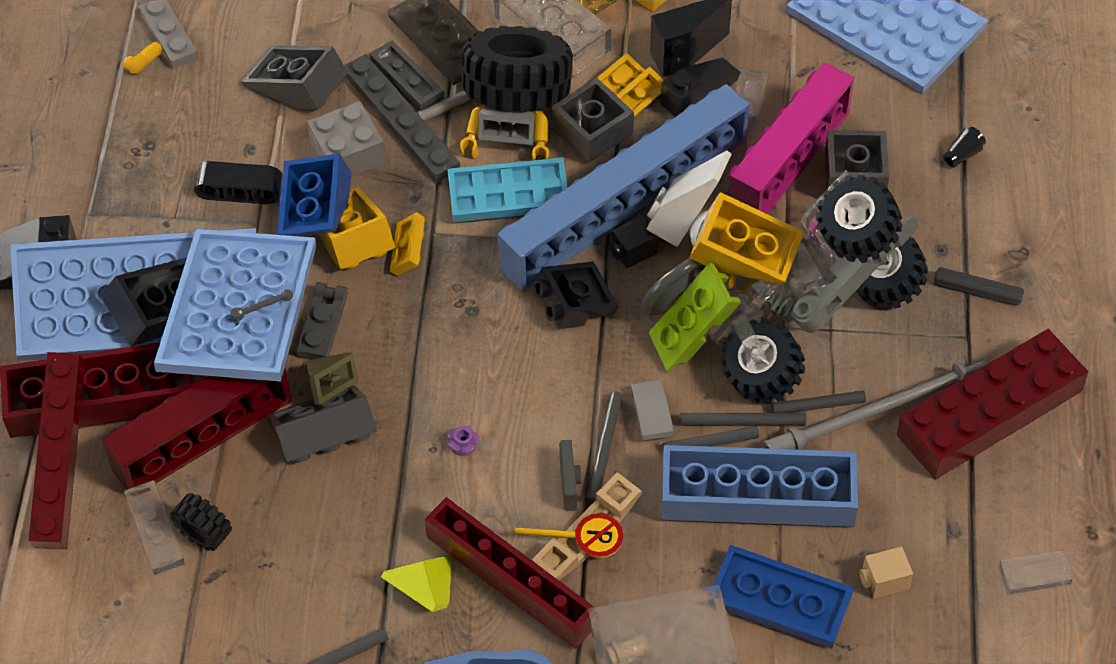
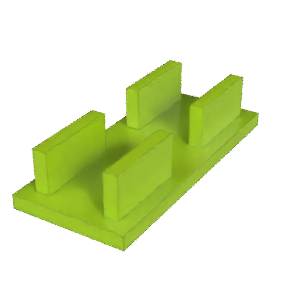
(699, 307)

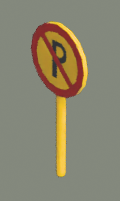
(595, 535)

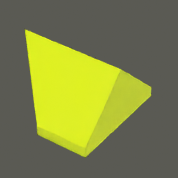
(424, 581)

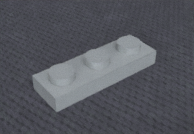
(168, 32)

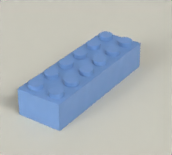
(759, 485)

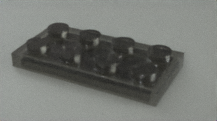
(437, 31)

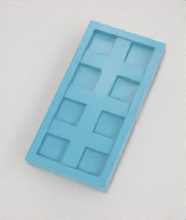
(504, 188)

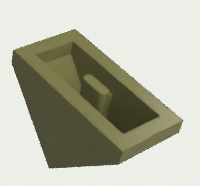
(331, 375)

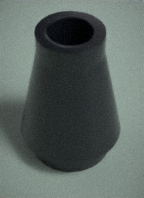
(966, 145)

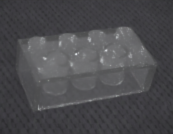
(569, 19)

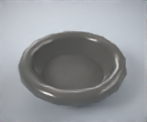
(670, 287)

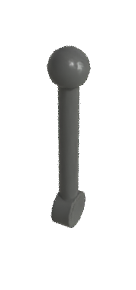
(238, 313)

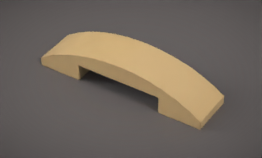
(564, 555)

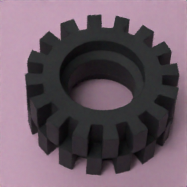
(201, 522)

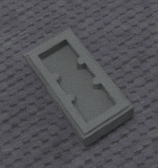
(569, 475)

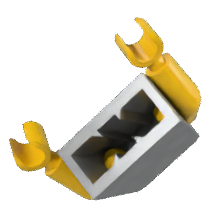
(507, 127)

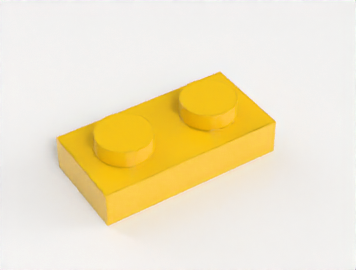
(407, 244)

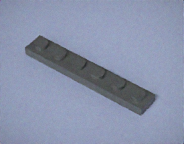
(401, 118)

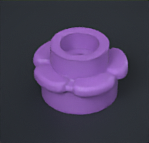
(463, 447)

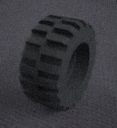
(516, 68)

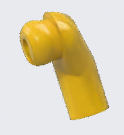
(143, 58)

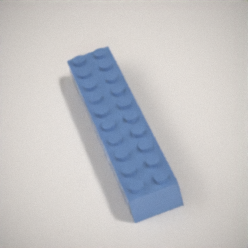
(621, 186)

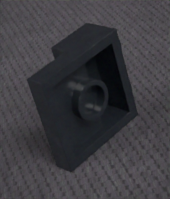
(573, 293)

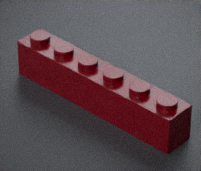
(57, 451)
(509, 572)

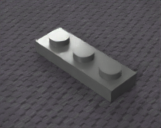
(406, 75)

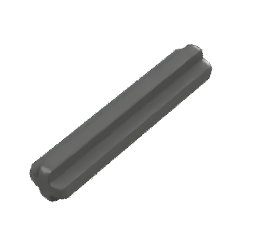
(979, 285)

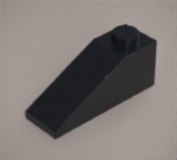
(694, 83)

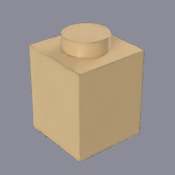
(886, 572)

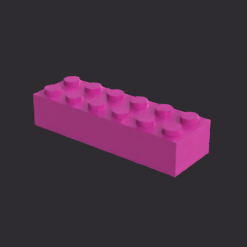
(792, 139)

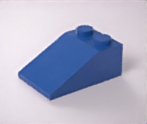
(313, 195)

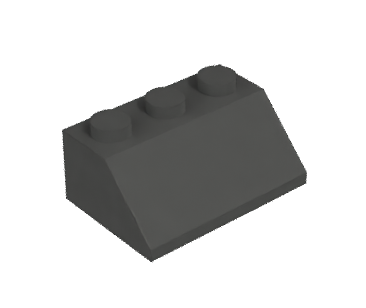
(322, 427)

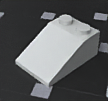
(683, 200)

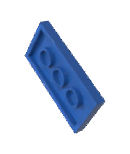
(783, 596)

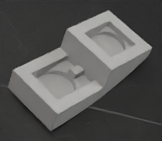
(652, 410)

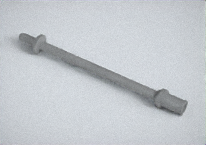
(797, 438)

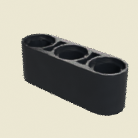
(238, 182)

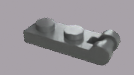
(322, 322)

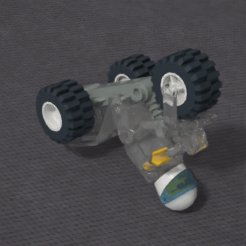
(855, 248)

